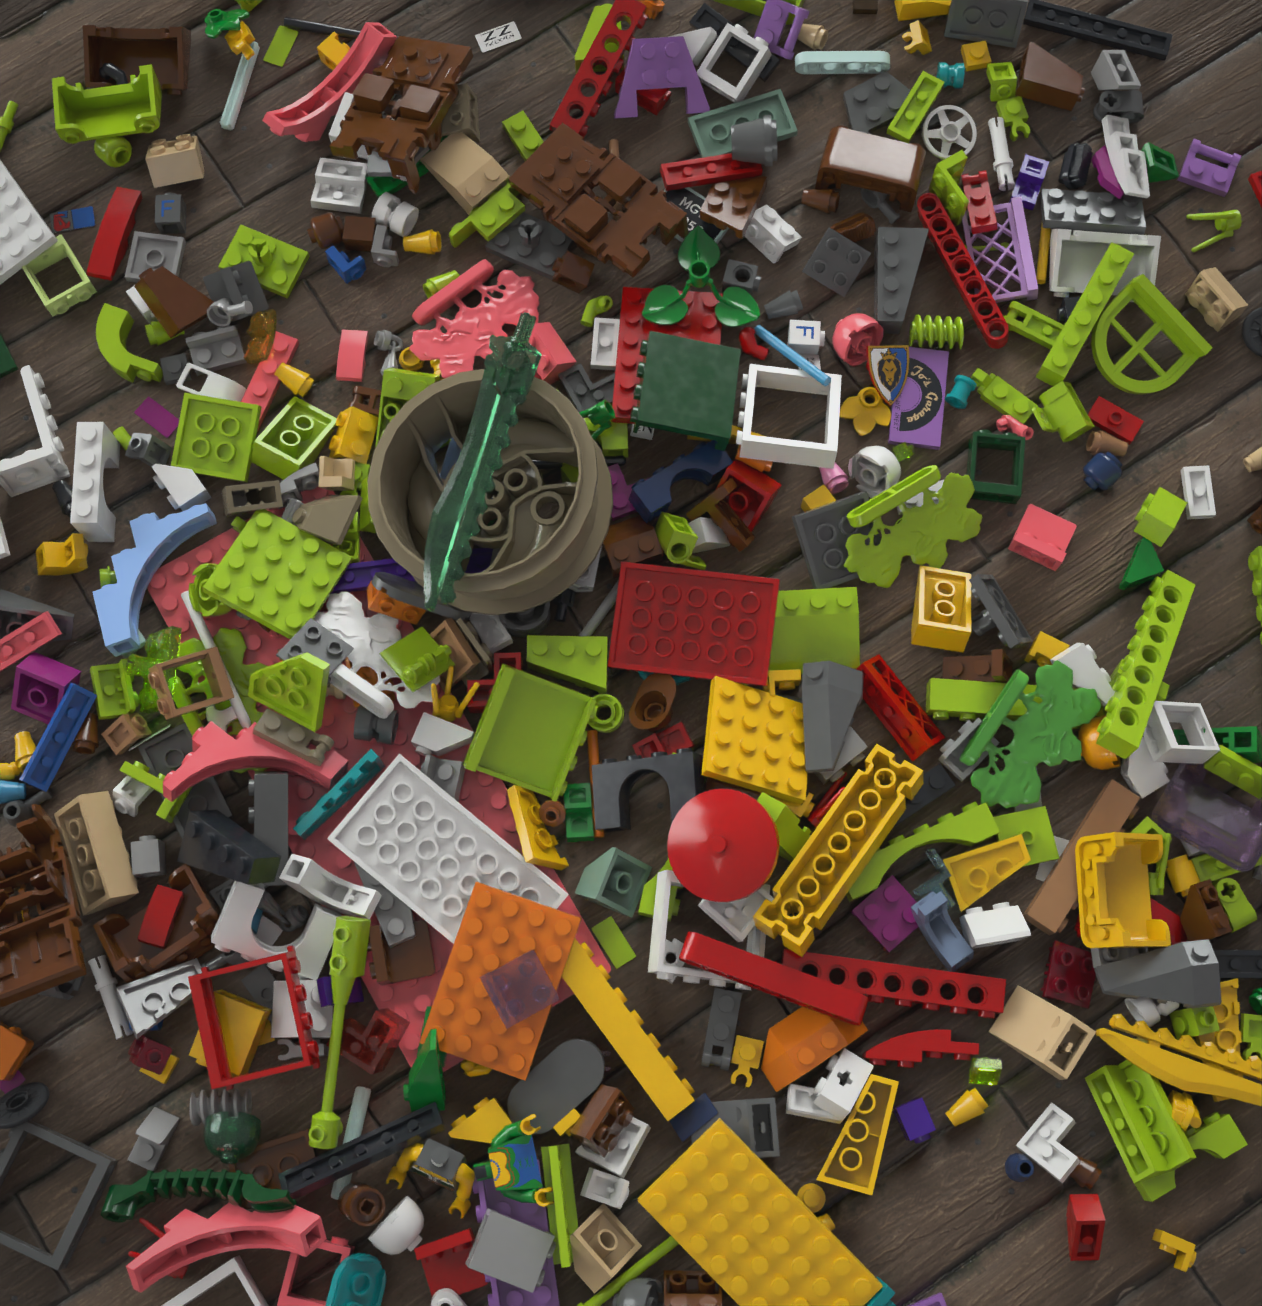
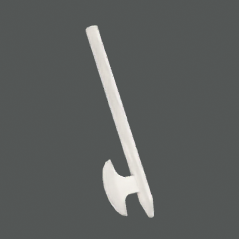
(237, 710)

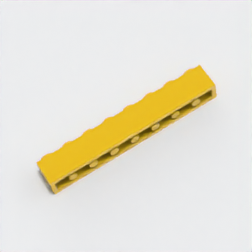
(624, 1032)

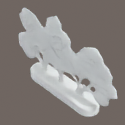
(368, 638)

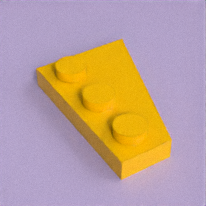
(536, 842)
(984, 868)

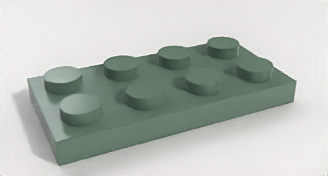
(713, 128)

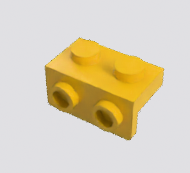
(353, 435)

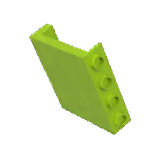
(530, 732)

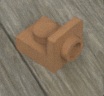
(126, 732)

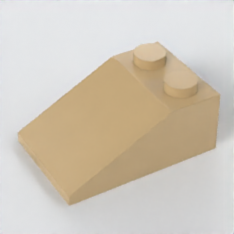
(465, 170)

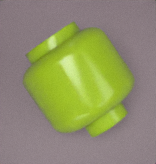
(113, 150)

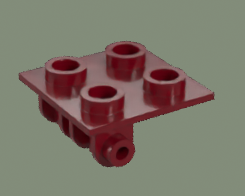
(1069, 975)

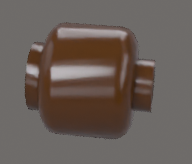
(326, 230)

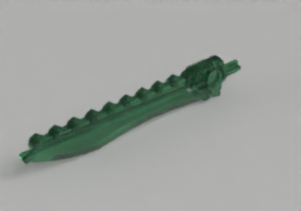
(513, 370)

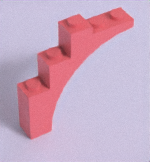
(311, 113)
(218, 752)
(229, 1229)

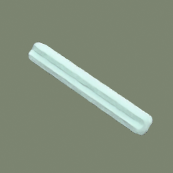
(238, 89)
(353, 1130)

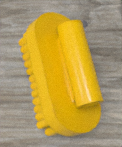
(1184, 1110)

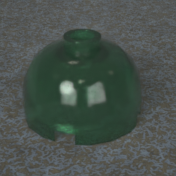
(231, 1136)

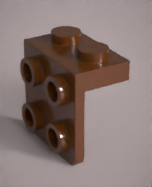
(404, 961)

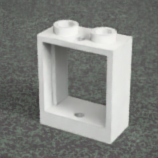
(719, 85)
(1161, 738)

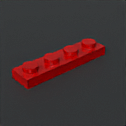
(706, 171)

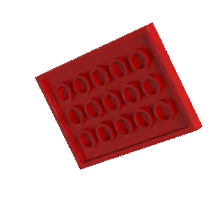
(698, 325)
(694, 623)

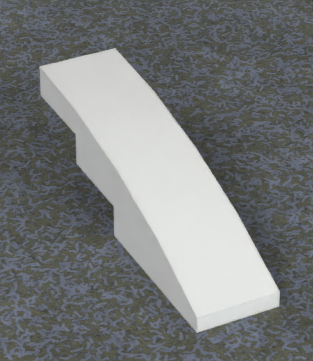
(1124, 156)

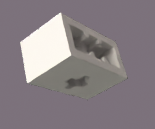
(839, 1098)

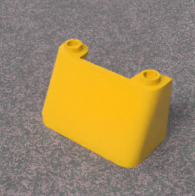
(1117, 891)

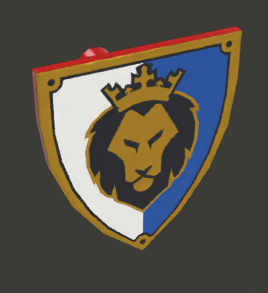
(888, 369)

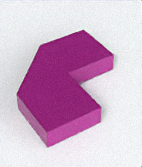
(1106, 173)

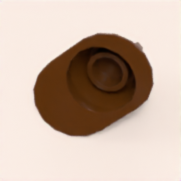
(653, 703)

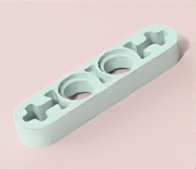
(842, 62)

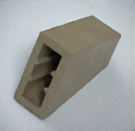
(250, 497)

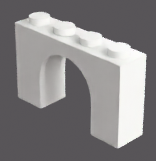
(94, 451)
(235, 932)

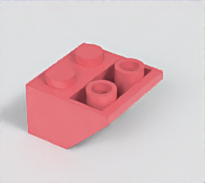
(555, 354)

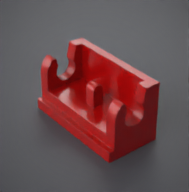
(649, 99)

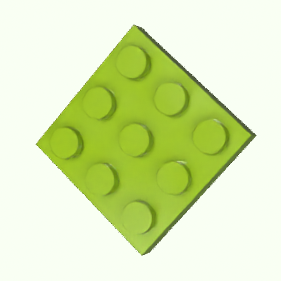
(216, 437)

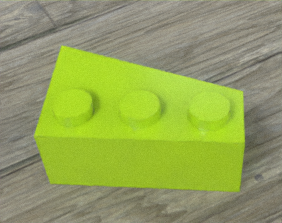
(570, 658)

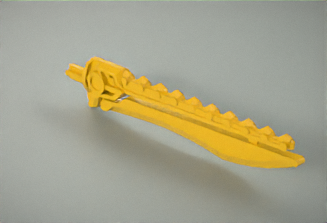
(1182, 1071)

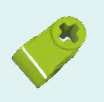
(1235, 904)

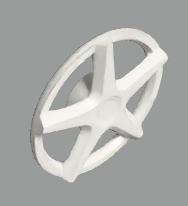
(949, 131)

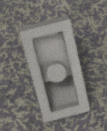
(153, 1138)

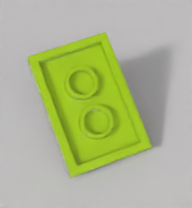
(273, 260)

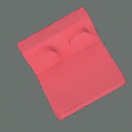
(1042, 537)

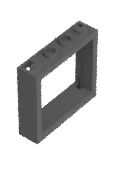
(86, 1204)

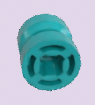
(951, 74)

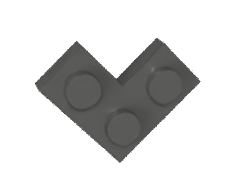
(582, 391)

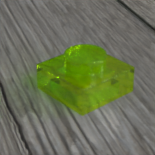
(985, 1071)

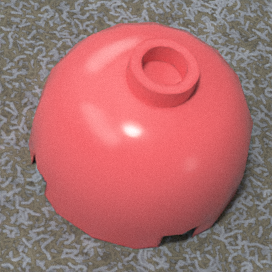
(853, 336)

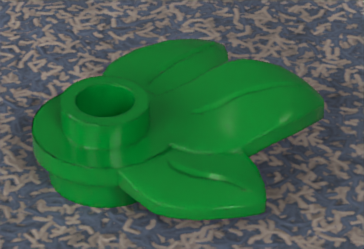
(219, 20)

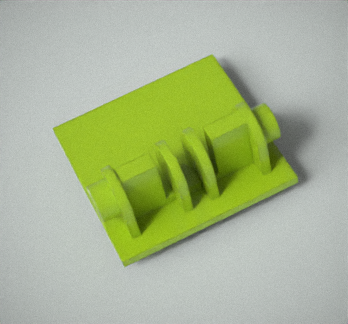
(418, 659)

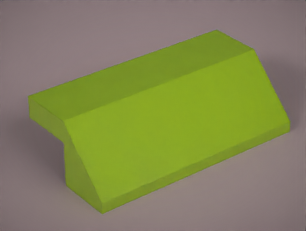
(1139, 1120)

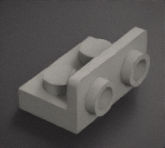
(216, 349)
(445, 773)

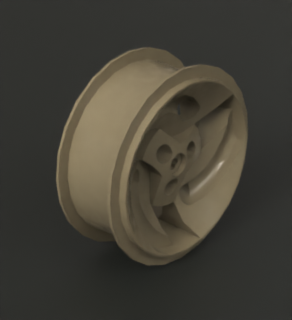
(536, 554)

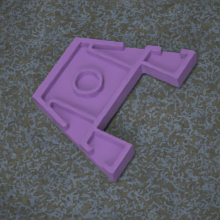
(659, 65)

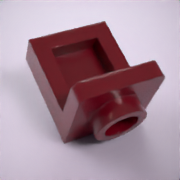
(149, 1054)

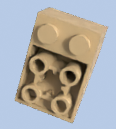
(1042, 1032)

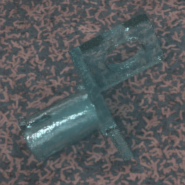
(936, 883)

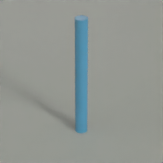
(792, 355)

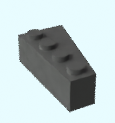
(895, 268)

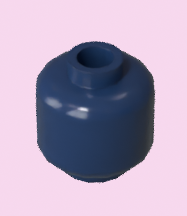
(1102, 471)

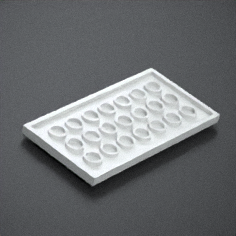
(433, 849)

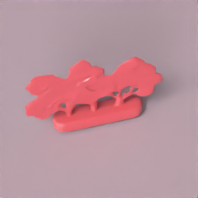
(471, 329)

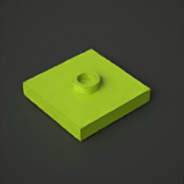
(1036, 832)

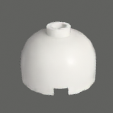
(874, 470)
(399, 1229)

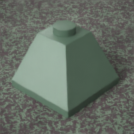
(614, 881)

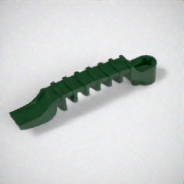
(229, 1186)

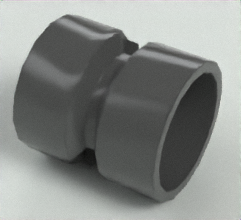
(371, 726)

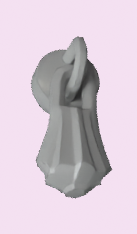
(382, 340)

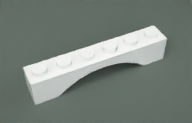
(1138, 769)

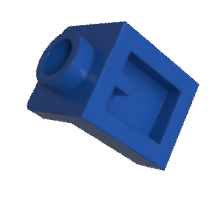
(346, 269)

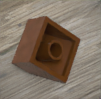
(633, 543)

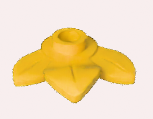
(864, 414)

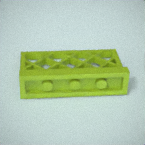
(563, 1212)

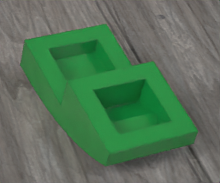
(578, 812)

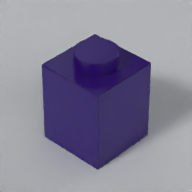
(914, 1120)

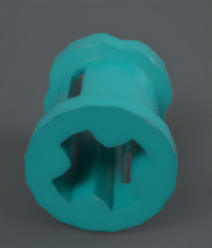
(960, 391)

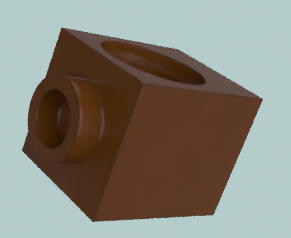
(572, 272)

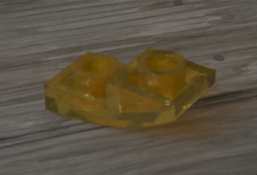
(263, 333)

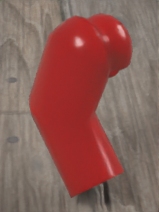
(750, 345)

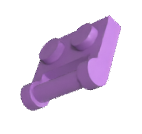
(773, 23)
(1205, 174)

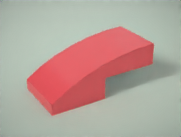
(351, 355)

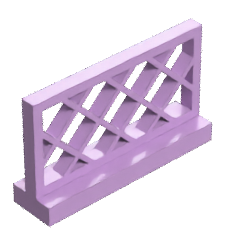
(1022, 253)

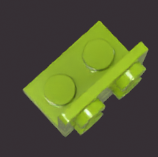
(945, 186)

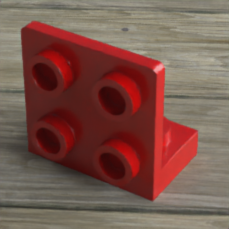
(445, 1263)

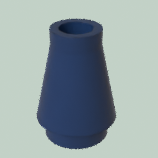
(1012, 1167)

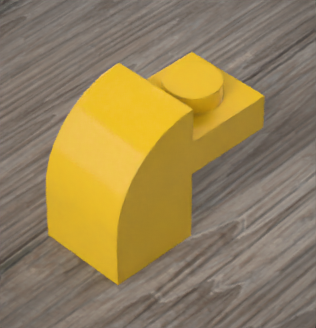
(62, 557)

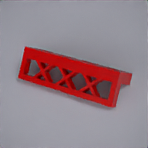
(893, 710)

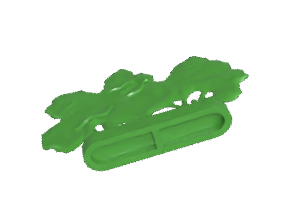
(1039, 735)

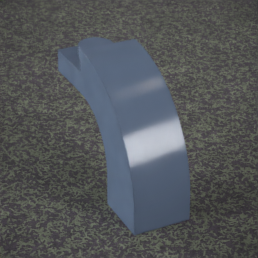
(940, 931)

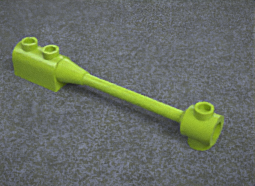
(346, 964)

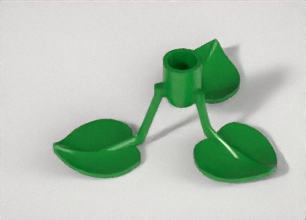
(698, 255)

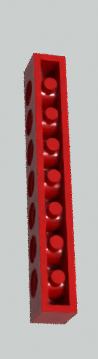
(990, 988)

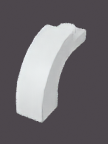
(327, 889)

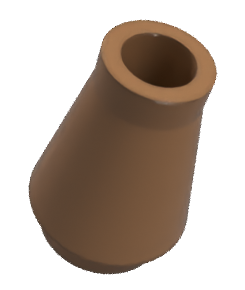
(1102, 442)

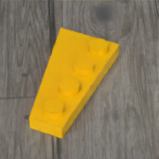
(1228, 1035)

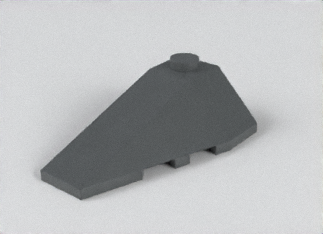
(19, 610)
(829, 703)
(1174, 973)

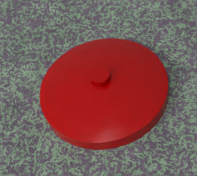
(723, 845)

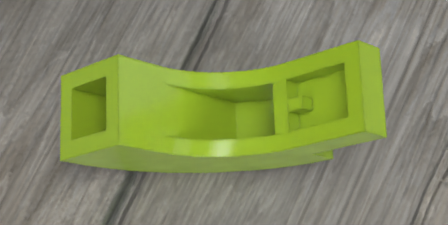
(111, 335)

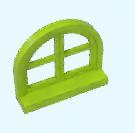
(1165, 319)

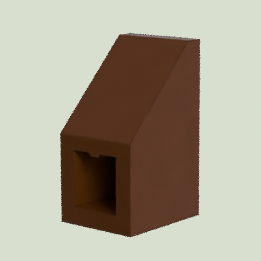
(1203, 913)

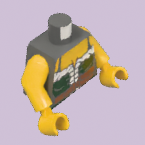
(439, 1166)

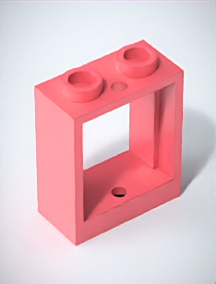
(286, 1298)

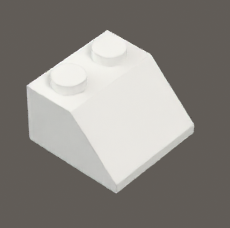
(993, 926)
(283, 1019)

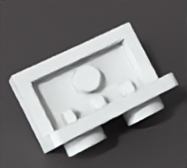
(771, 233)

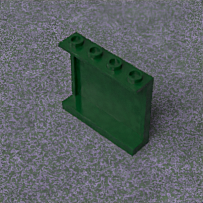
(686, 387)

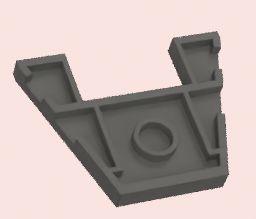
(877, 102)

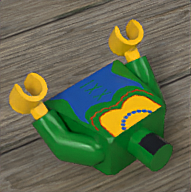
(515, 1164)

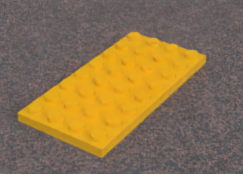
(753, 1229)

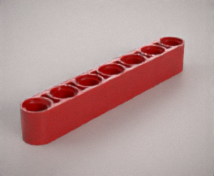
(967, 280)
(773, 978)

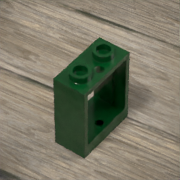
(993, 491)

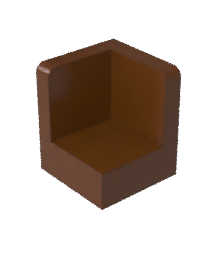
(359, 233)

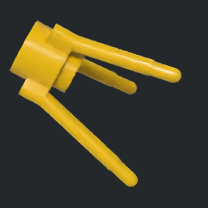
(447, 706)

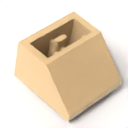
(174, 160)
(1215, 299)

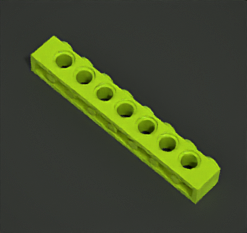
(1145, 664)

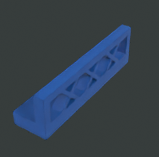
(58, 737)

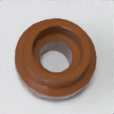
(555, 806)

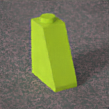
(595, 22)

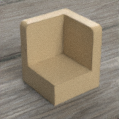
(336, 474)

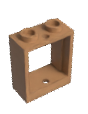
(215, 675)

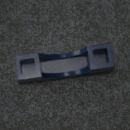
(703, 465)

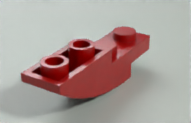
(909, 1047)

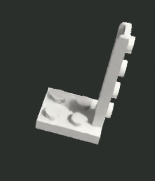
(41, 465)

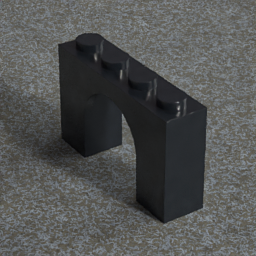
(616, 779)

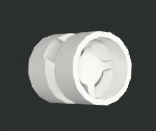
(393, 213)
(1145, 1009)

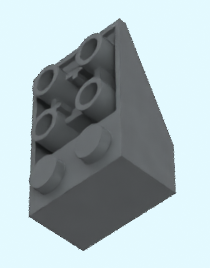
(751, 1121)

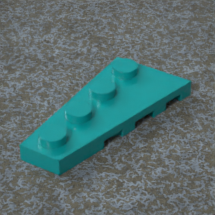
(344, 790)

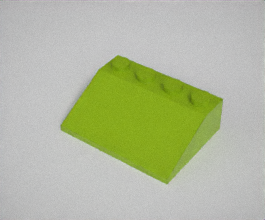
(816, 628)

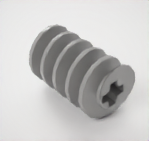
(203, 1107)

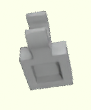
(295, 1050)

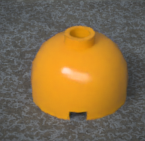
(1094, 754)

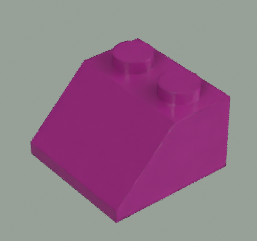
(41, 685)

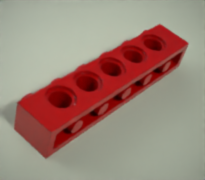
(622, 10)

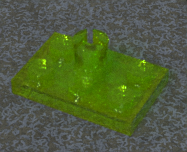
(160, 648)

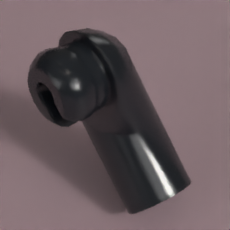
(111, 71)

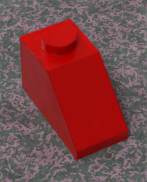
(1084, 1226)

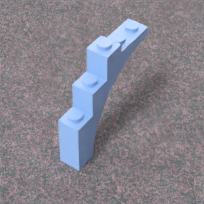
(155, 539)

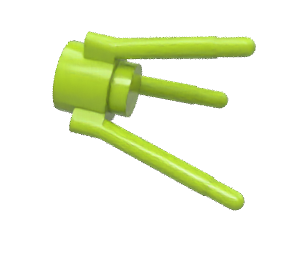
(1224, 221)
(1156, 879)

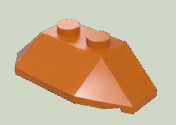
(803, 1043)

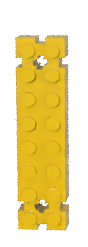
(839, 850)

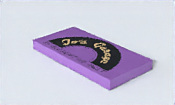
(920, 406)

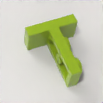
(139, 772)

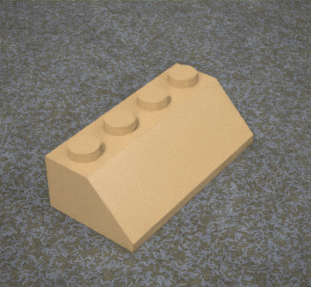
(96, 852)

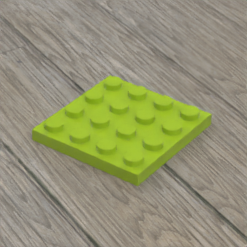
(277, 573)

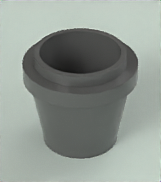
(755, 141)

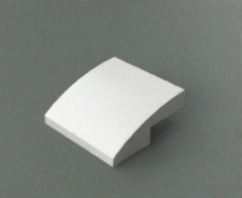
(340, 185)

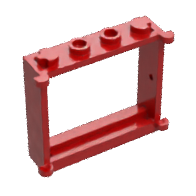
(211, 1030)

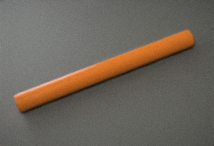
(593, 755)

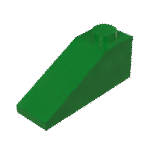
(1241, 740)
(426, 1076)

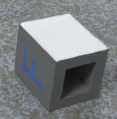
(170, 213)

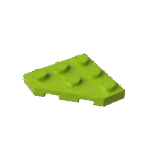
(293, 689)

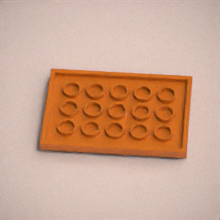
(492, 933)

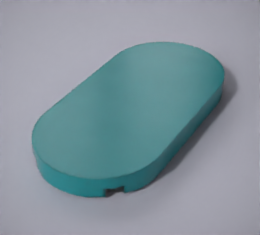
(357, 1282)

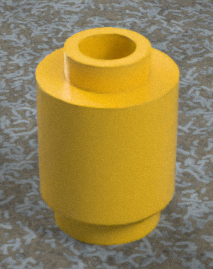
(1182, 874)

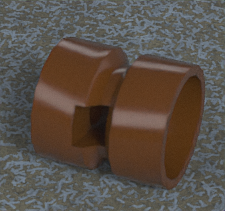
(354, 1204)

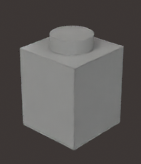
(148, 857)

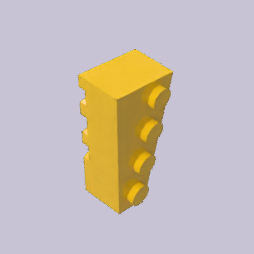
(860, 1145)

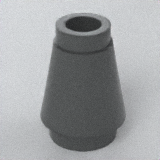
(784, 305)

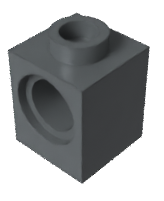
(740, 269)

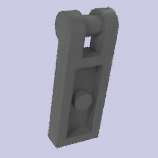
(721, 1028)

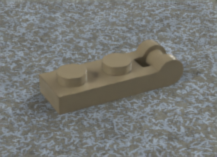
(293, 737)

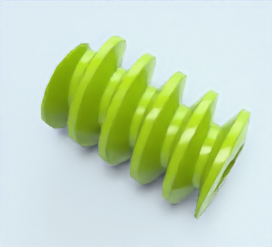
(936, 331)

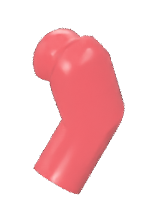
(1012, 425)

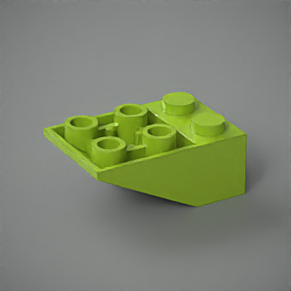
(397, 389)

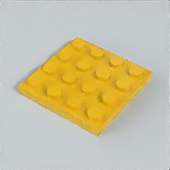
(755, 741)

